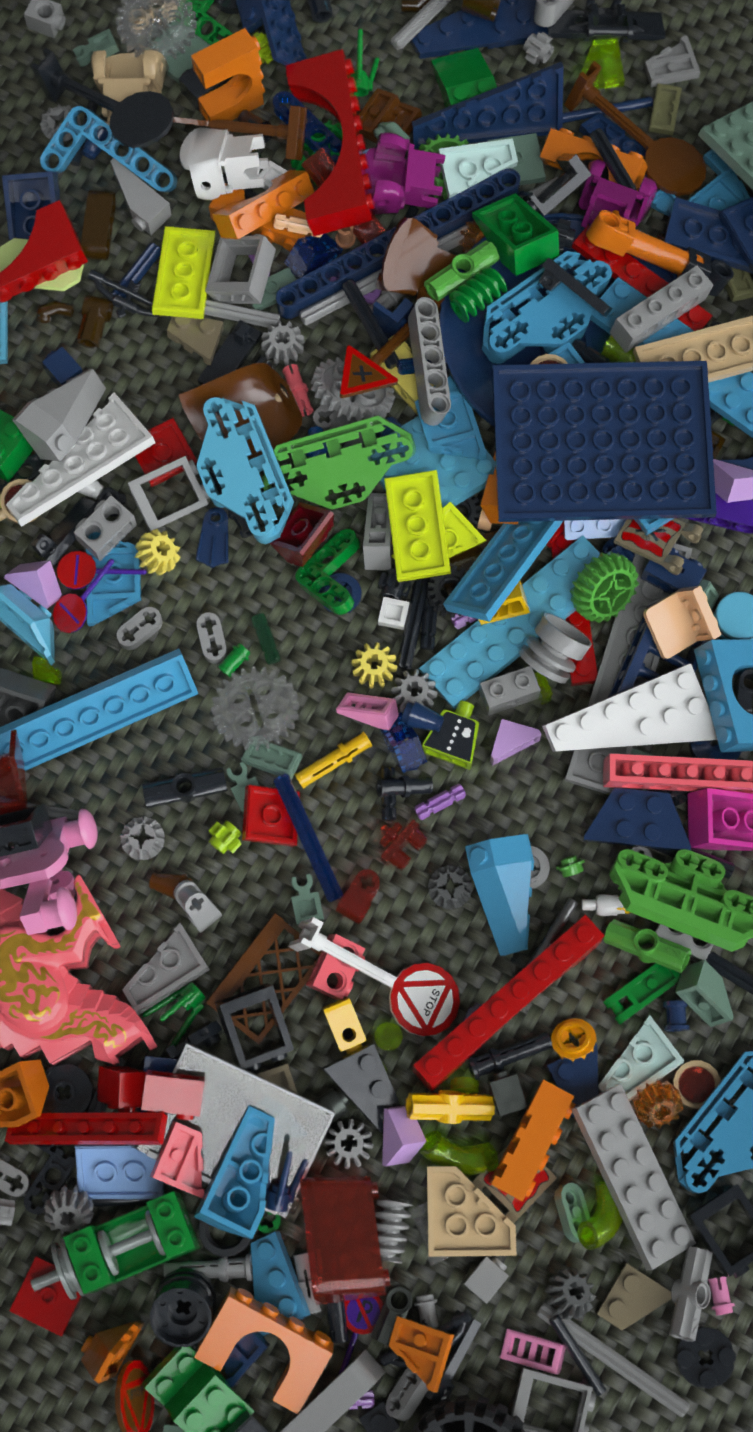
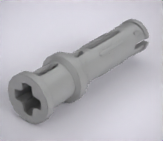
(224, 1268)

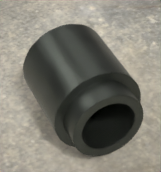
(335, 1101)

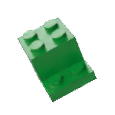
(195, 1393)

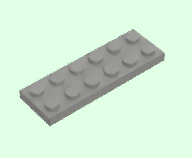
(633, 1177)

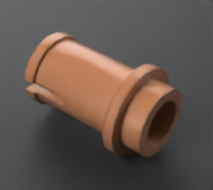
(345, 237)

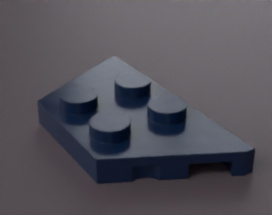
(639, 820)

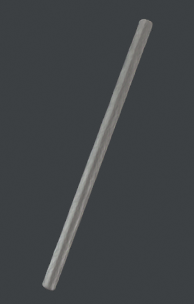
(368, 283)

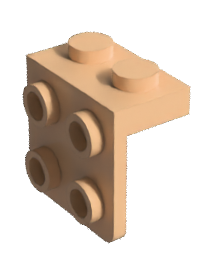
(681, 621)

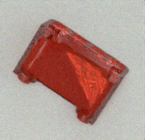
(342, 1238)

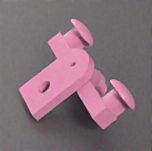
(50, 890)

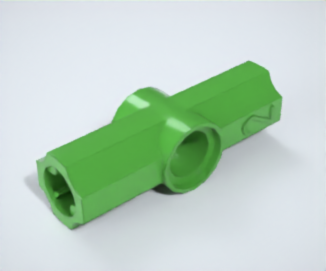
(472, 262)
(662, 952)

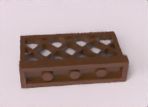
(246, 964)

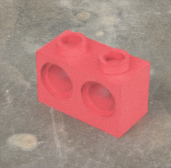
(328, 964)

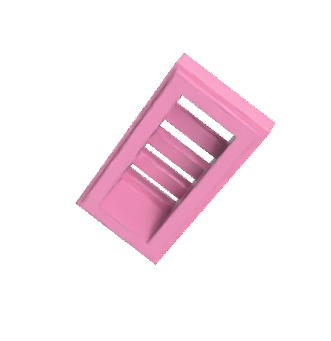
(377, 711)
(558, 1356)

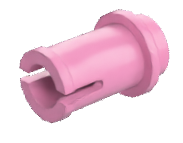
(720, 1296)

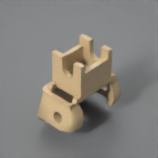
(126, 75)

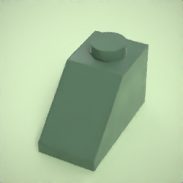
(705, 993)

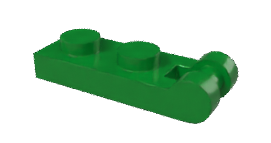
(642, 991)

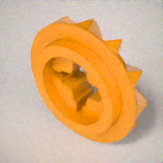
(578, 1029)

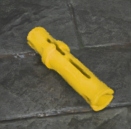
(334, 759)

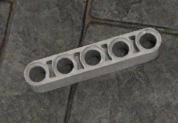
(425, 371)

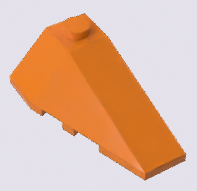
(22, 1092)

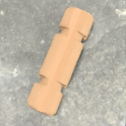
(293, 224)

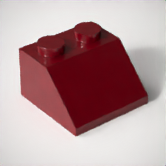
(303, 533)

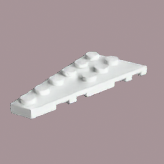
(103, 445)
(649, 714)

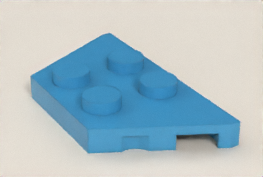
(457, 432)
(114, 591)

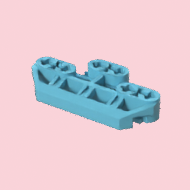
(239, 475)

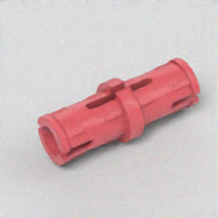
(298, 388)

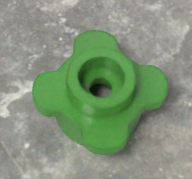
(570, 866)

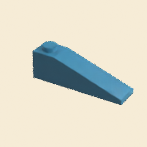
(502, 879)
(238, 1187)

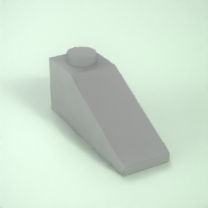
(145, 205)
(377, 534)

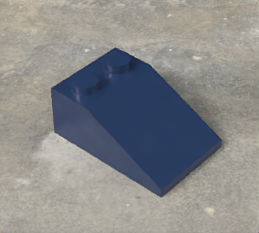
(24, 196)

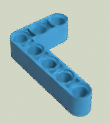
(110, 146)

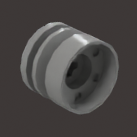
(553, 651)

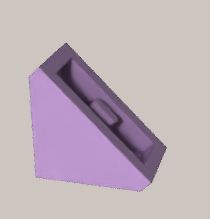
(733, 482)
(36, 581)
(512, 739)
(400, 1137)

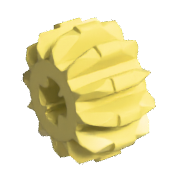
(157, 552)
(364, 662)

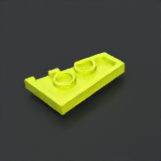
(459, 532)

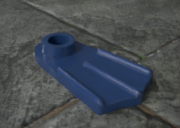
(213, 540)

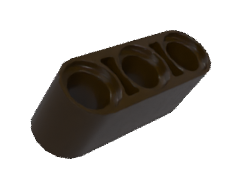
(98, 224)

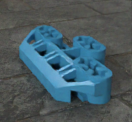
(546, 317)
(730, 1137)

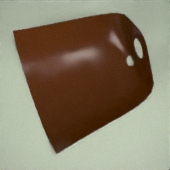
(254, 385)

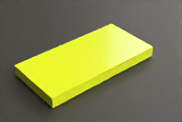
(183, 272)
(417, 526)

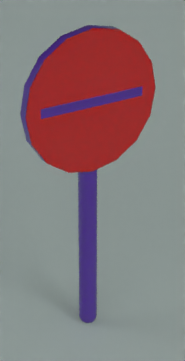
(78, 570)
(72, 610)

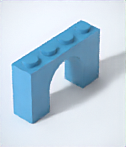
(717, 664)

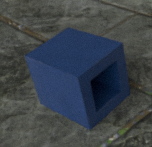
(61, 366)

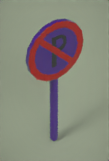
(361, 1319)

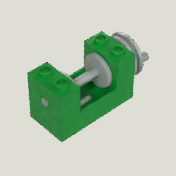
(122, 1247)

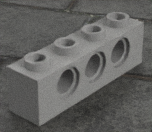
(661, 308)

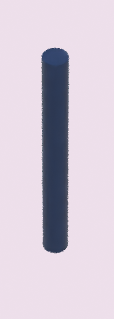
(621, 106)

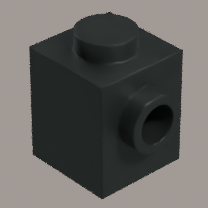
(506, 1093)

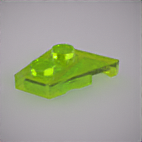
(608, 56)

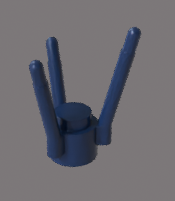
(279, 1195)

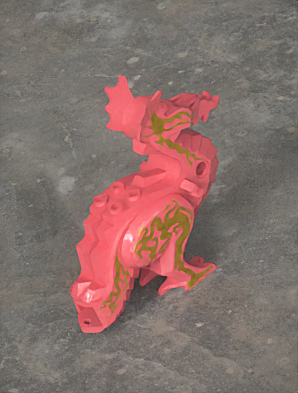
(47, 1005)

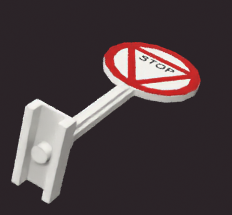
(420, 997)

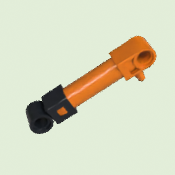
(621, 237)

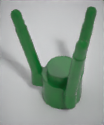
(363, 82)
(188, 998)

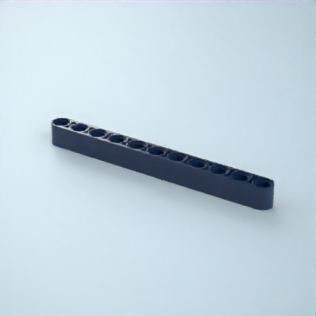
(368, 264)

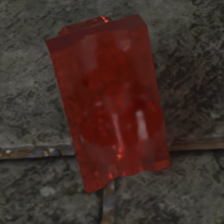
(394, 853)

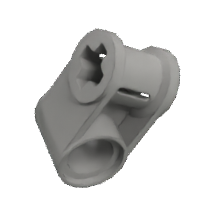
(196, 904)

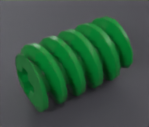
(477, 292)

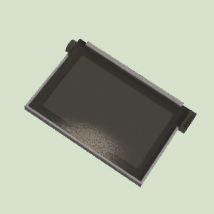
(226, 1095)

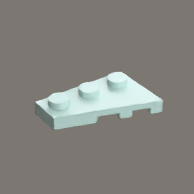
(474, 163)
(644, 1061)

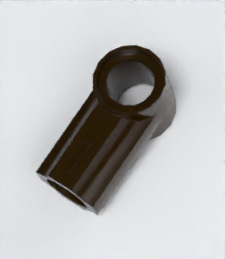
(95, 314)

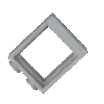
(240, 292)
(142, 501)
(521, 1399)

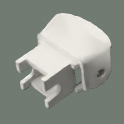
(215, 151)

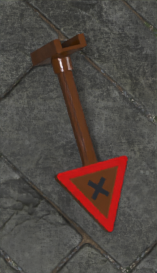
(365, 373)

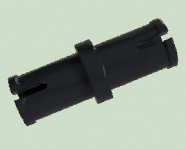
(404, 786)

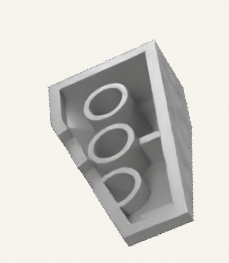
(58, 418)

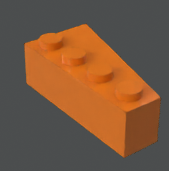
(532, 1140)

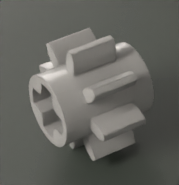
(538, 48)

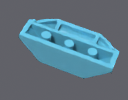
(27, 621)

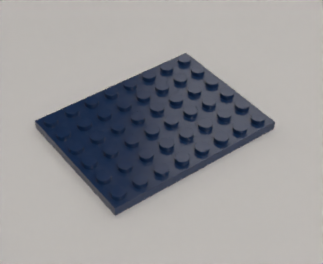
(603, 441)

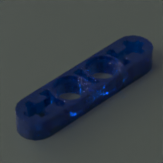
(313, 125)

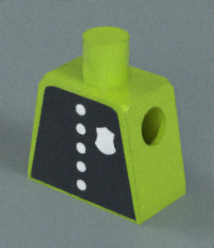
(456, 737)

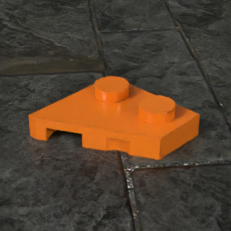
(422, 1349)

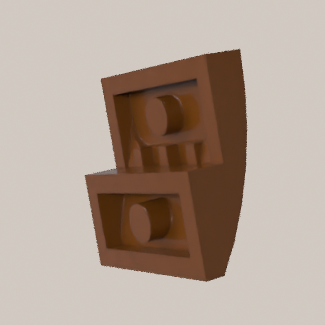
(386, 108)

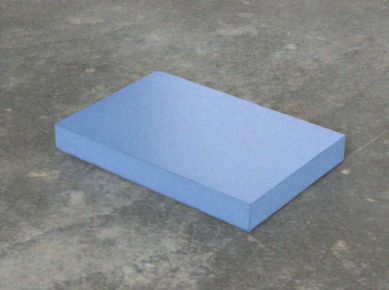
(116, 1173)

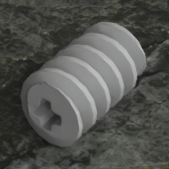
(390, 1228)

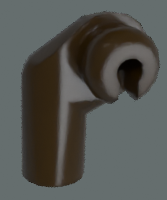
(413, 5)
(54, 307)

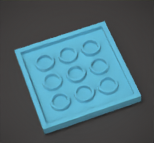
(457, 475)

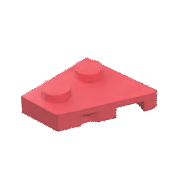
(181, 1160)

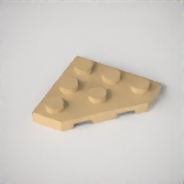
(464, 1219)

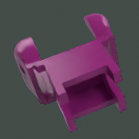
(402, 180)
(613, 196)

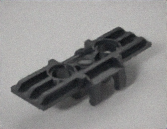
(608, 22)

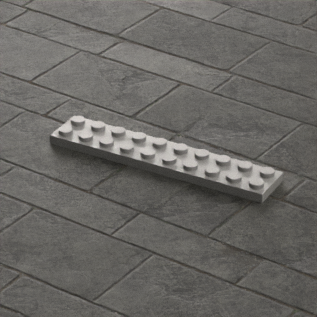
(587, 764)

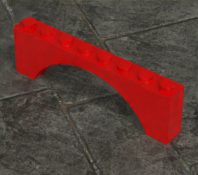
(344, 195)
(47, 254)
(507, 1002)

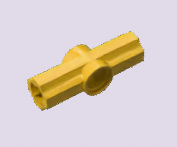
(449, 1106)

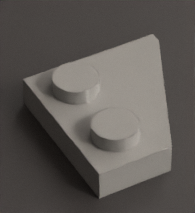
(673, 64)

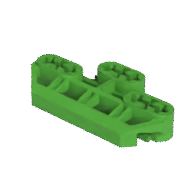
(345, 464)
(685, 896)

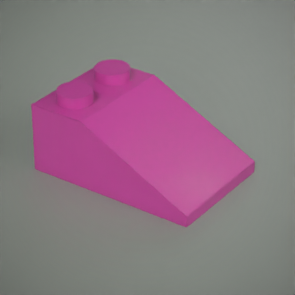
(720, 820)

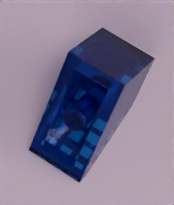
(311, 253)
(404, 745)

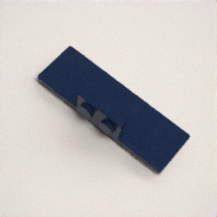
(279, 27)

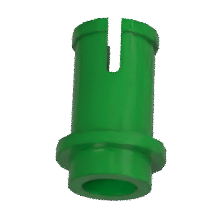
(234, 659)

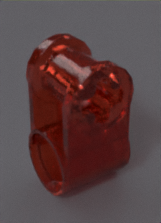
(357, 900)

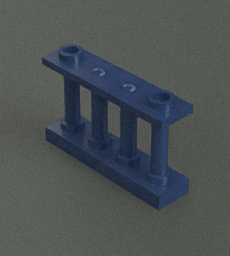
(633, 661)

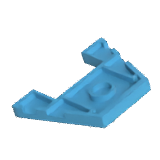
(718, 194)

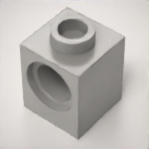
(36, 14)
(487, 1278)

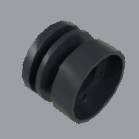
(183, 1322)

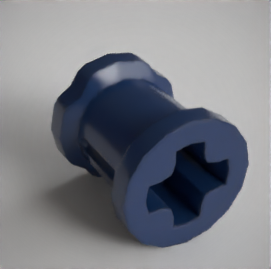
(675, 1016)

